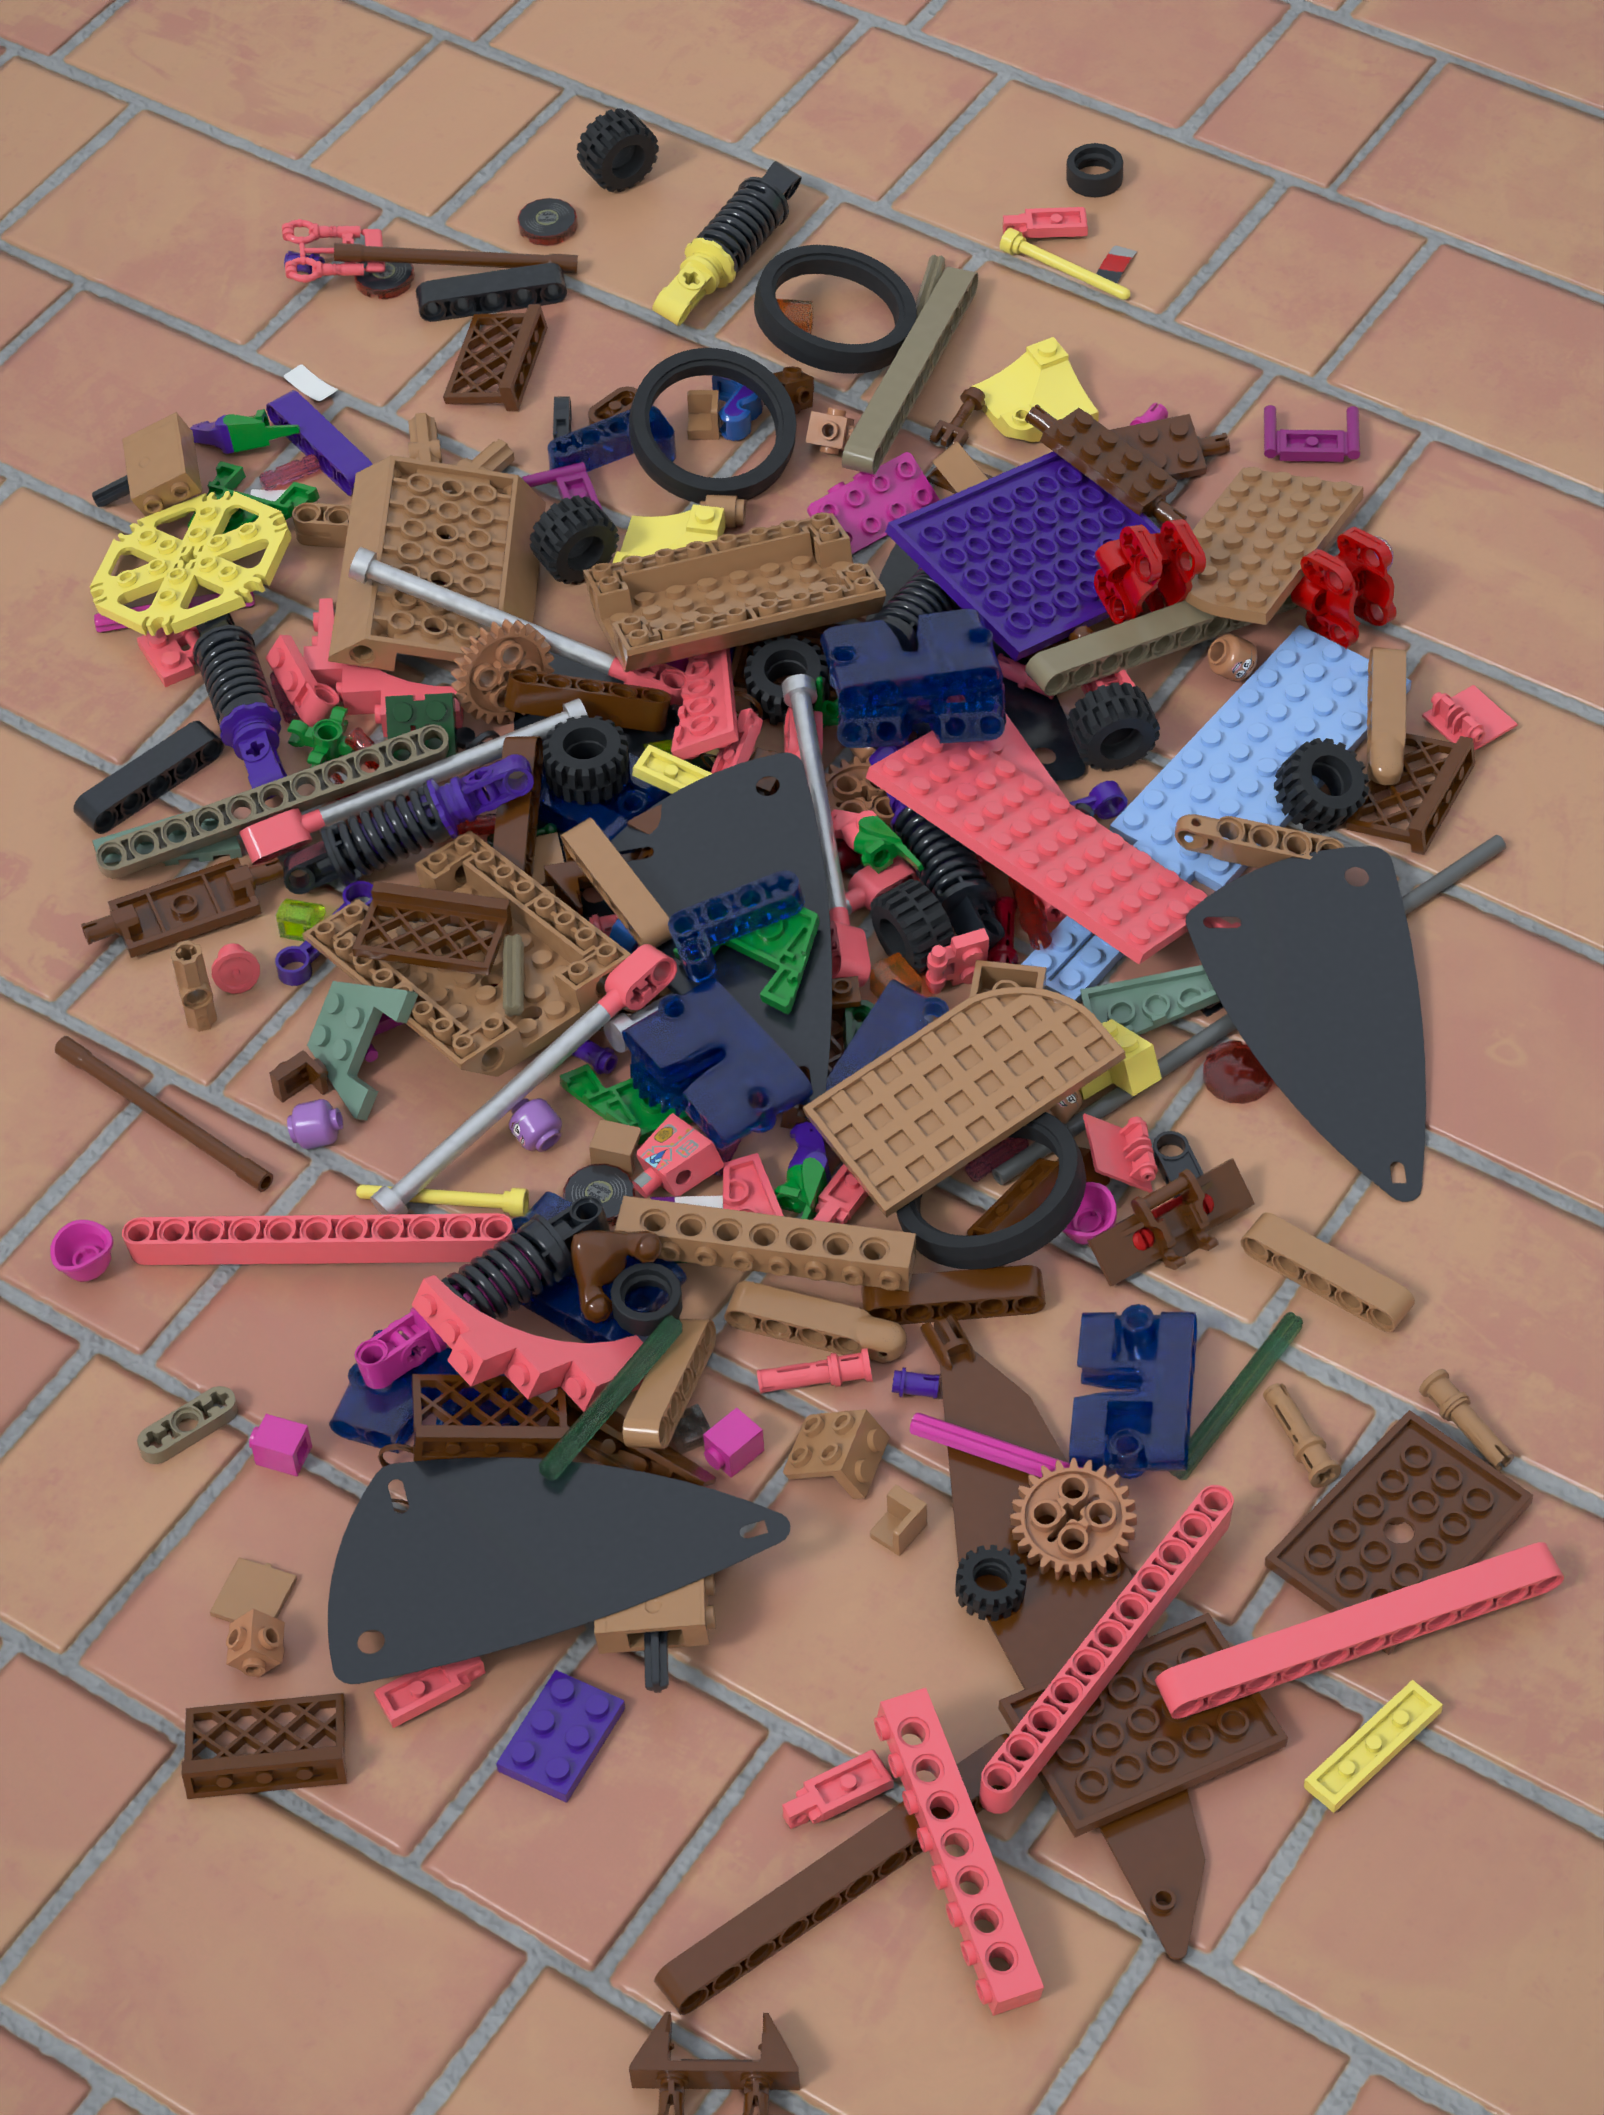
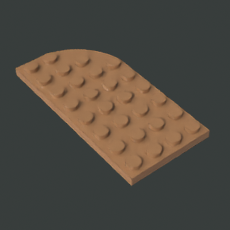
(1259, 537)
(960, 1088)

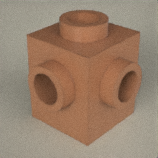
(821, 429)
(255, 1643)

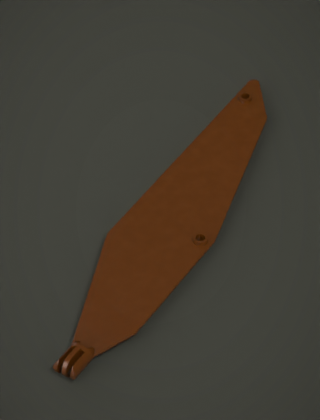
(1158, 1843)

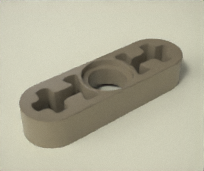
(184, 1439)

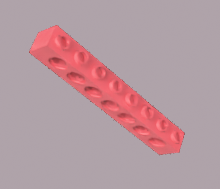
(999, 1989)

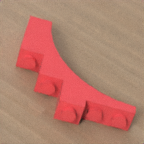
(358, 686)
(533, 1363)

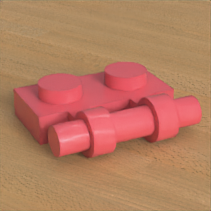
(167, 656)
(956, 961)

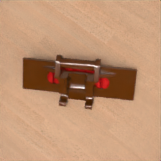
(1174, 1226)

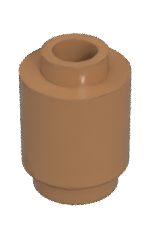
(733, 508)

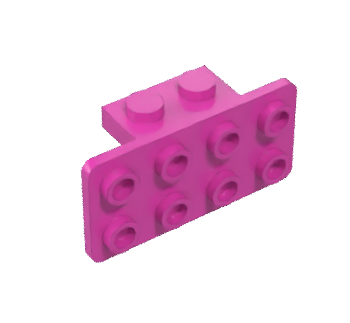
(876, 499)

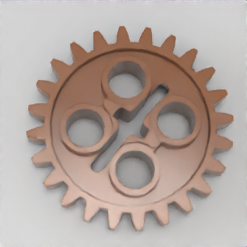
(489, 664)
(854, 793)
(1098, 1540)

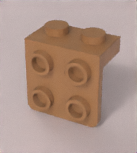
(839, 1446)

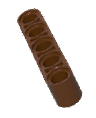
(622, 703)
(518, 818)
(961, 1293)

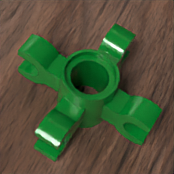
(324, 737)

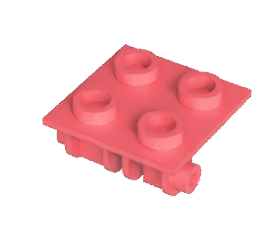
(1468, 715)
(1122, 1152)

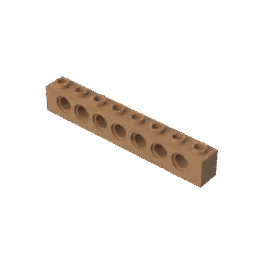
(774, 1243)

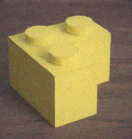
(1133, 1073)

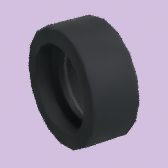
(1094, 155)
(639, 1276)

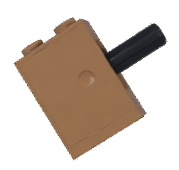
(158, 467)
(659, 1624)

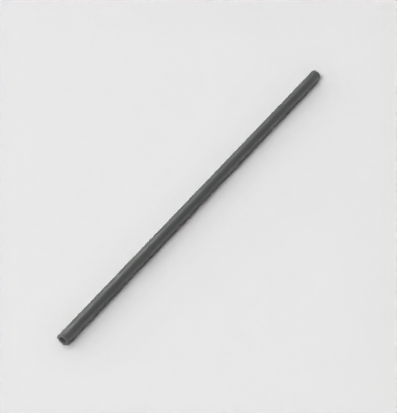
(1224, 1025)

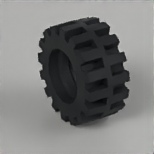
(990, 1563)

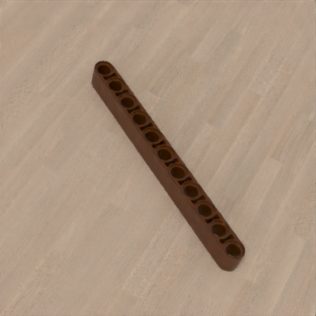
(807, 1898)

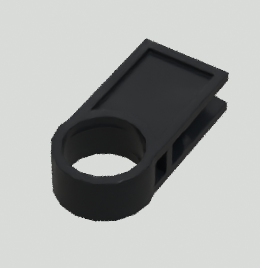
(562, 416)
(1172, 1166)

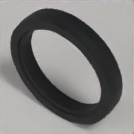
(820, 352)
(722, 364)
(1023, 1237)

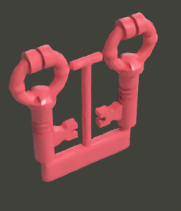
(373, 237)

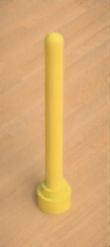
(1014, 243)
(512, 1202)

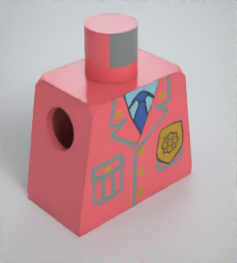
(675, 1159)

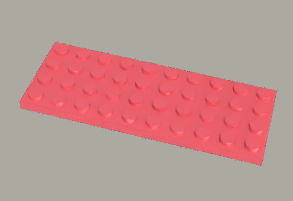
(1041, 842)

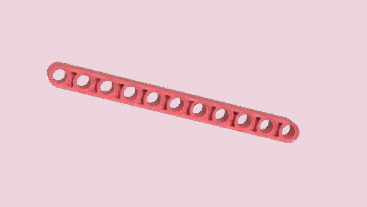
(314, 1238)
(1358, 1630)
(1104, 1660)

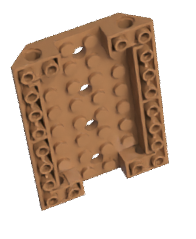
(399, 515)
(731, 591)
(460, 1010)

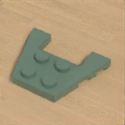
(346, 1031)

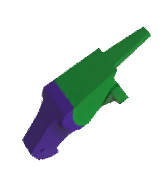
(240, 433)
(806, 1173)

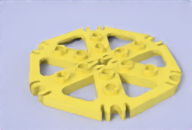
(199, 559)

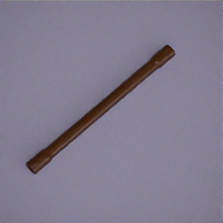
(359, 253)
(243, 1167)

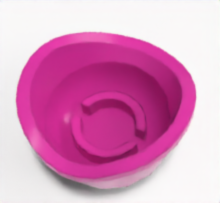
(1094, 1215)
(82, 1250)

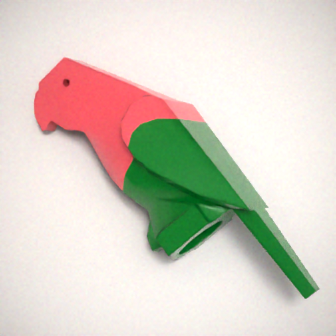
(871, 838)

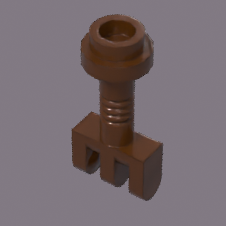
(972, 400)

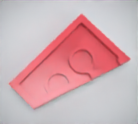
(748, 1187)

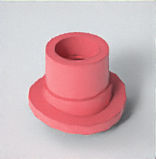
(235, 969)

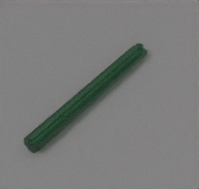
(1240, 1390)
(610, 1398)

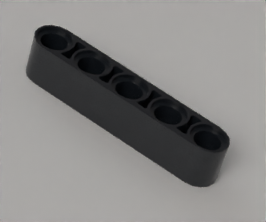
(491, 292)
(148, 777)

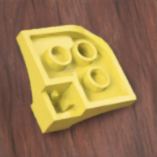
(1035, 378)
(650, 534)

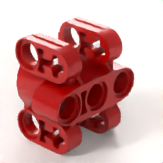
(1147, 569)
(1346, 586)

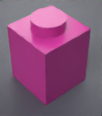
(733, 1443)
(280, 1444)

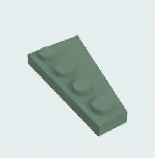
(207, 853)
(1152, 999)

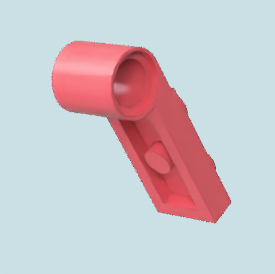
(310, 699)

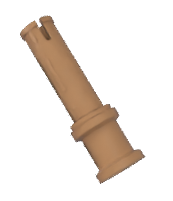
(1456, 1407)
(1307, 1446)

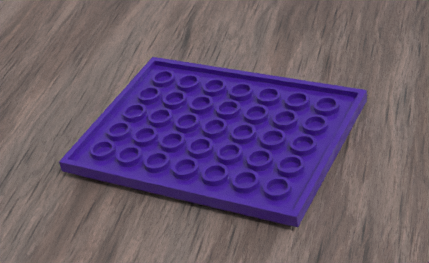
(1020, 550)

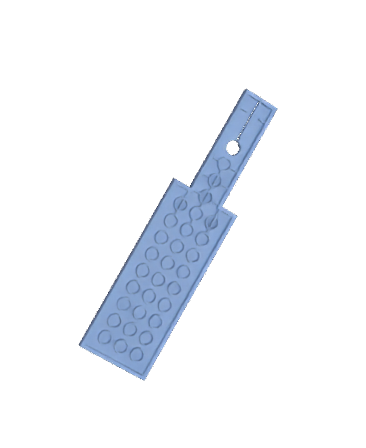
(1227, 769)

